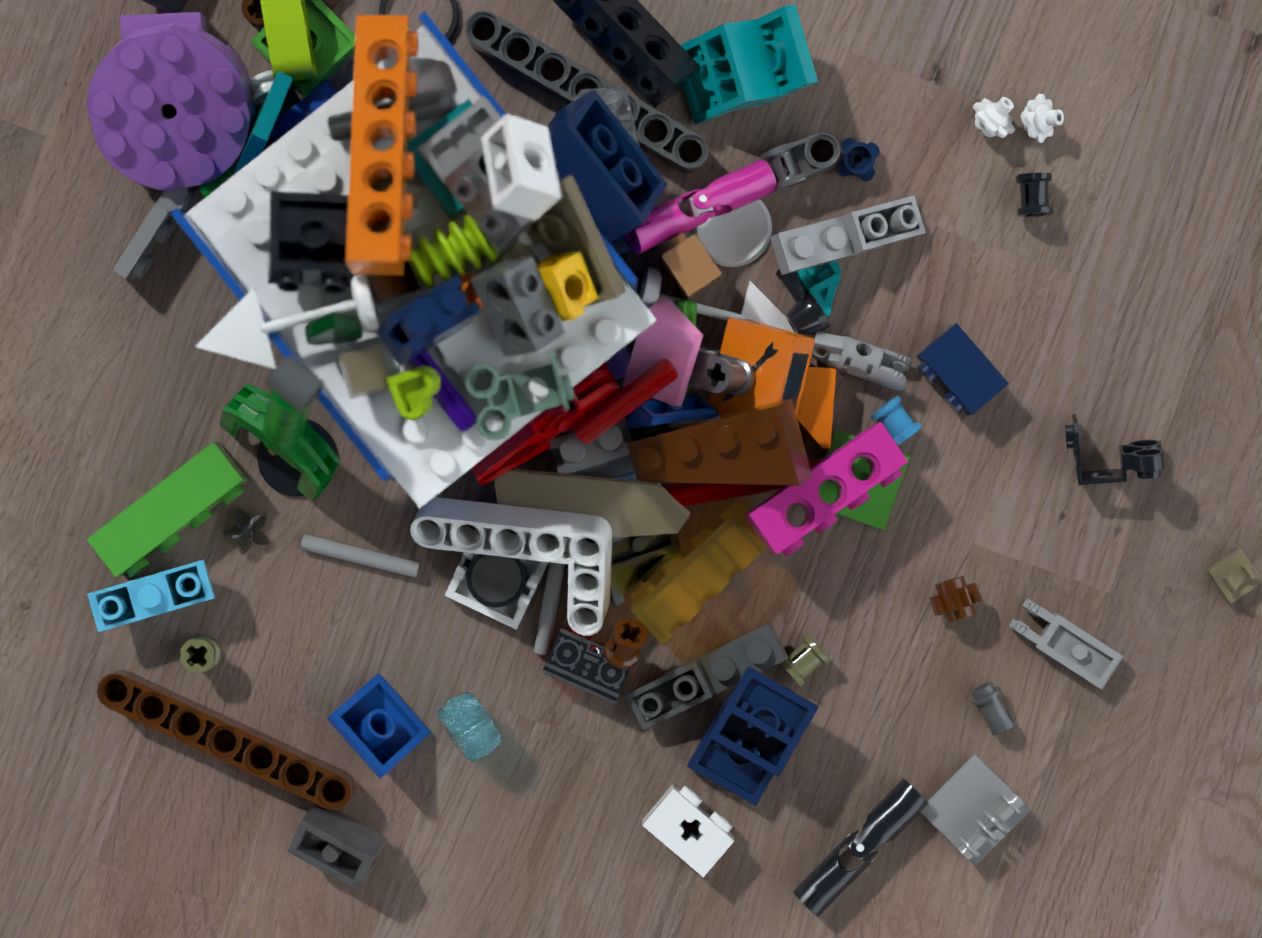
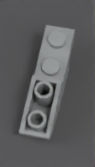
(847, 235)

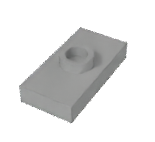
(459, 138)

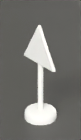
(755, 305)
(245, 334)

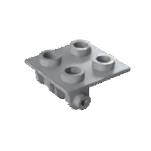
(975, 810)

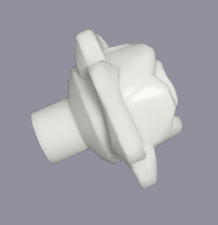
(993, 117)
(1040, 118)

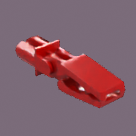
(536, 434)

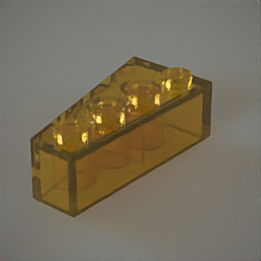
(699, 574)

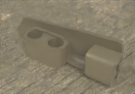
(627, 505)

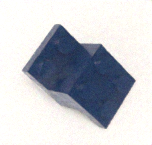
(752, 735)

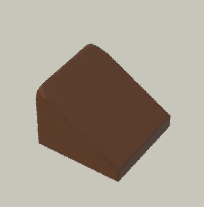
(394, 286)

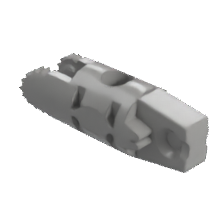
(862, 360)

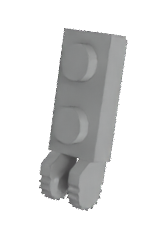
(154, 229)
(1070, 646)

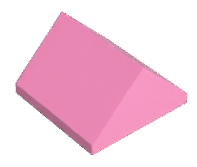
(671, 338)

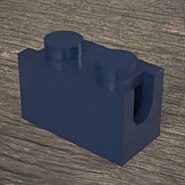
(427, 321)
(961, 371)

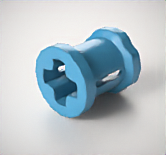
(896, 420)

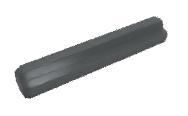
(425, 107)

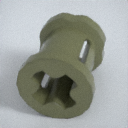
(188, 652)
(805, 660)

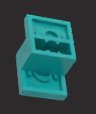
(748, 64)

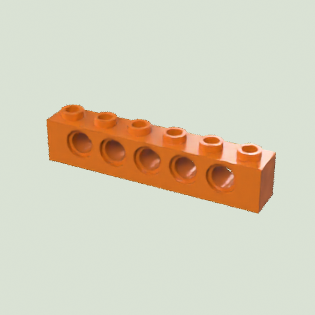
(375, 40)

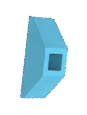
(151, 595)

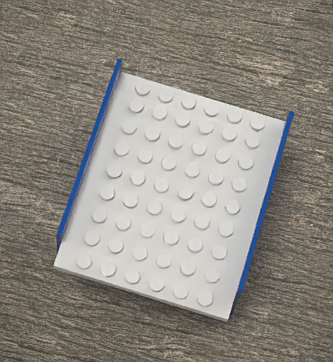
(234, 238)

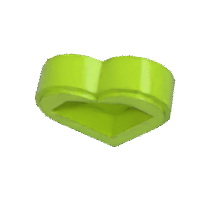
(414, 390)

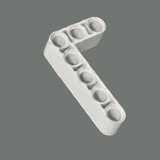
(529, 544)

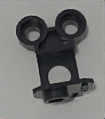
(1141, 456)

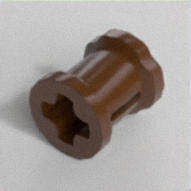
(625, 644)

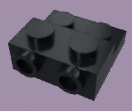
(308, 241)

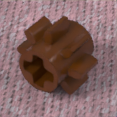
(955, 599)

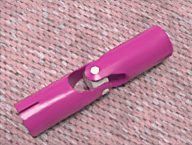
(719, 198)

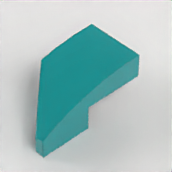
(822, 283)

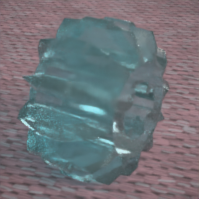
(469, 726)

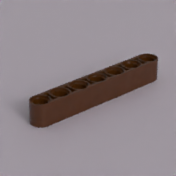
(207, 739)

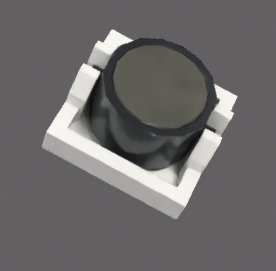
(496, 585)

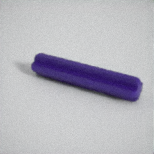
(447, 396)

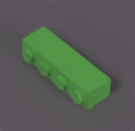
(167, 510)

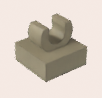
(1234, 576)

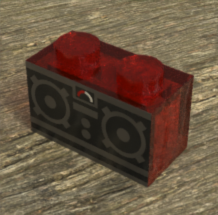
(582, 664)

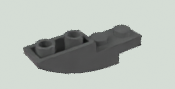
(705, 675)

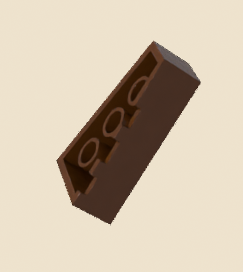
(735, 448)

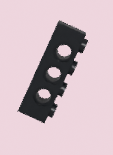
(634, 45)

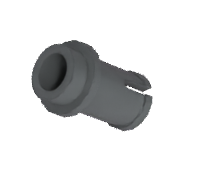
(992, 707)

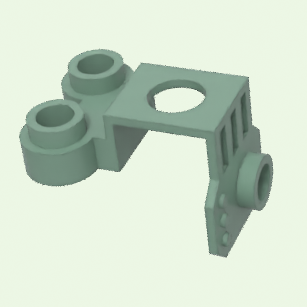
(507, 395)

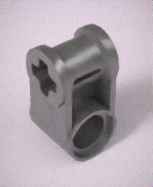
(799, 160)
(721, 373)

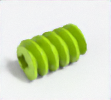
(451, 252)

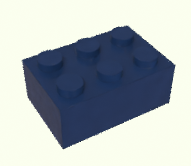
(606, 165)

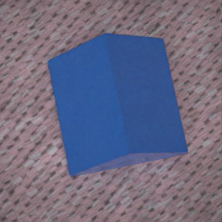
(378, 725)

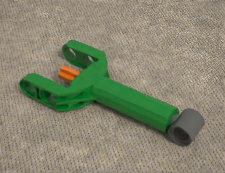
(282, 423)

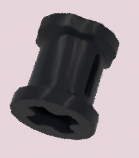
(1034, 194)

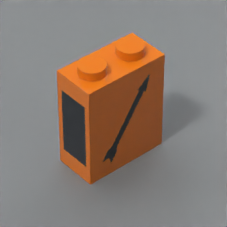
(778, 361)

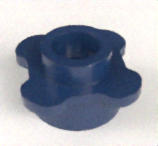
(848, 166)

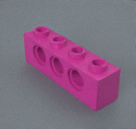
(872, 445)

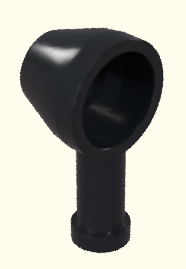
(806, 315)

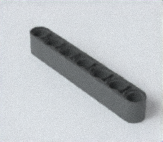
(574, 76)

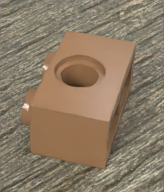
(689, 265)

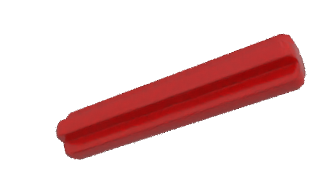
(625, 401)

